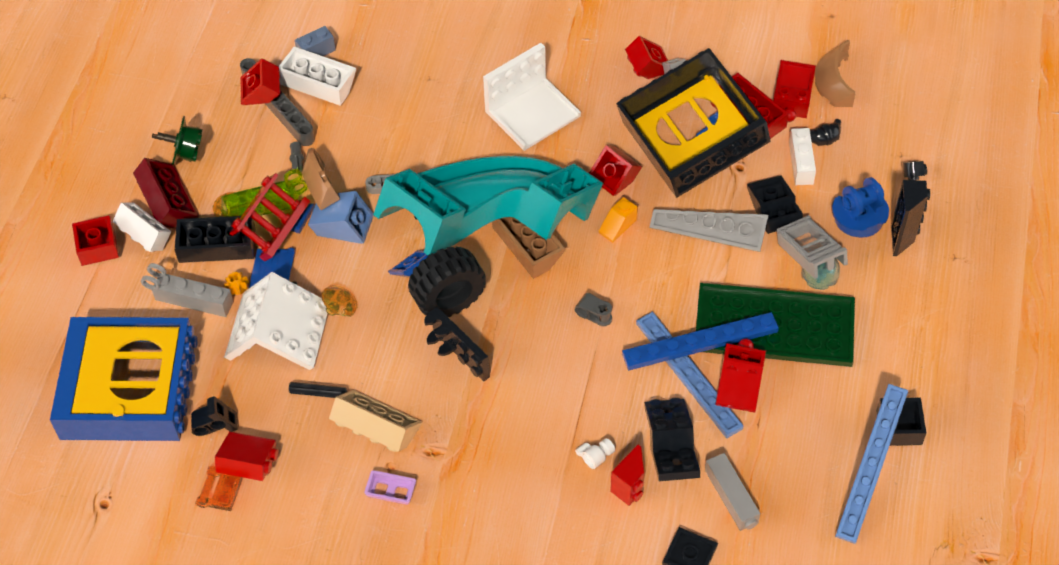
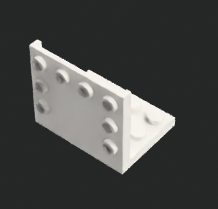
(525, 101)
(279, 319)

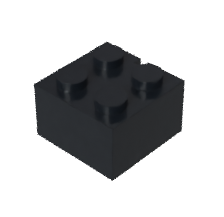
(911, 424)

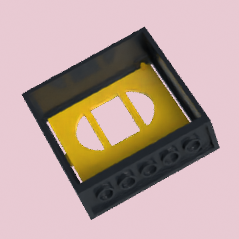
(713, 150)

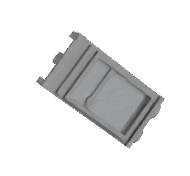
(810, 245)

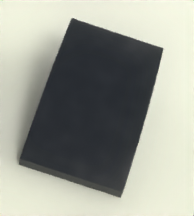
(776, 200)

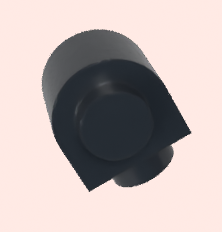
(914, 169)

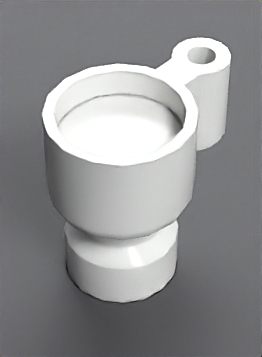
(594, 454)

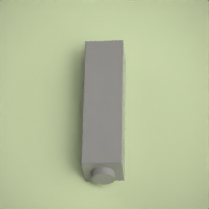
(732, 492)

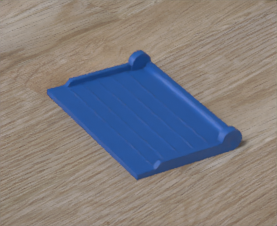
(278, 264)

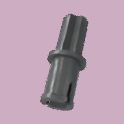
(296, 156)

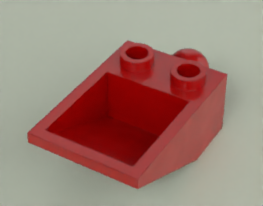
(794, 88)
(740, 376)

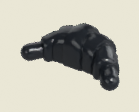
(826, 134)

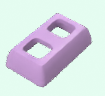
(393, 482)

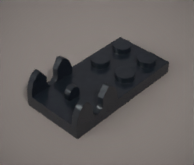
(458, 342)

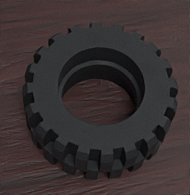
(447, 281)

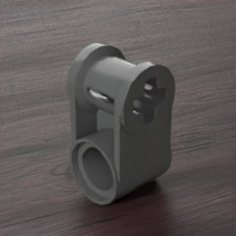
(594, 308)

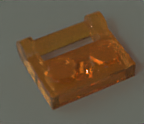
(224, 493)

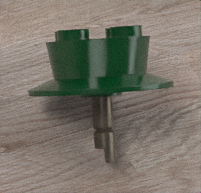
(184, 141)

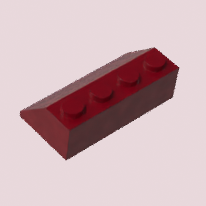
(164, 192)

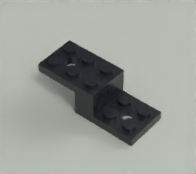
(672, 439)

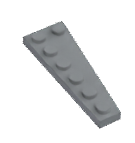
(724, 228)

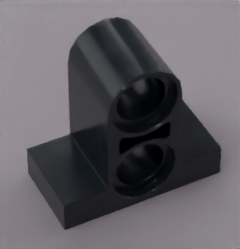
(213, 418)

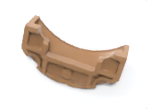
(828, 78)
(317, 180)

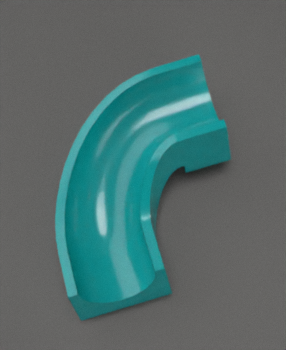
(474, 192)

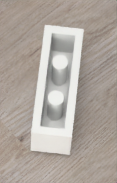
(802, 156)
(141, 227)

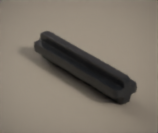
(316, 390)

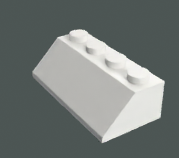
(316, 75)

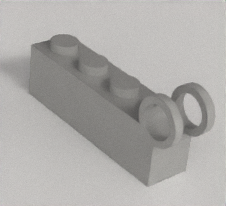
(188, 292)

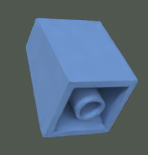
(344, 219)

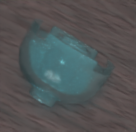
(825, 277)

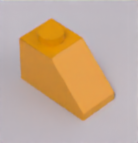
(619, 219)

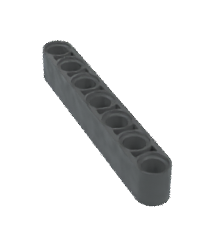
(286, 113)

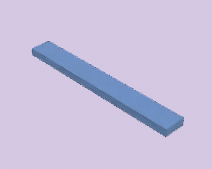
(692, 379)
(871, 464)

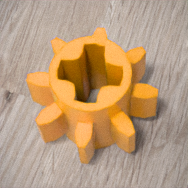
(236, 283)

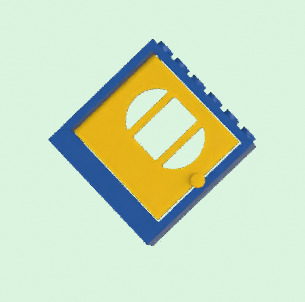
(83, 395)

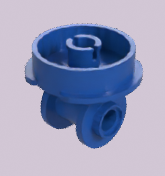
(861, 210)

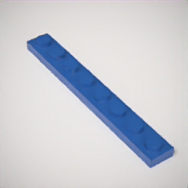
(699, 341)

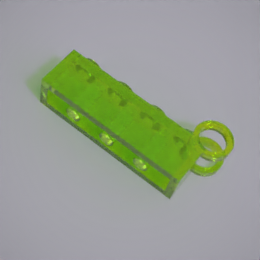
(238, 202)

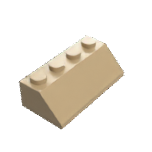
(374, 420)

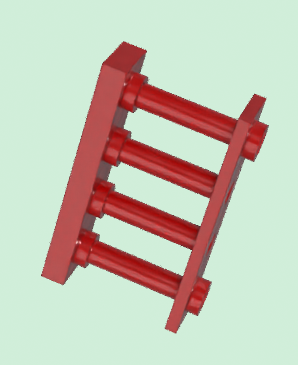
(278, 233)

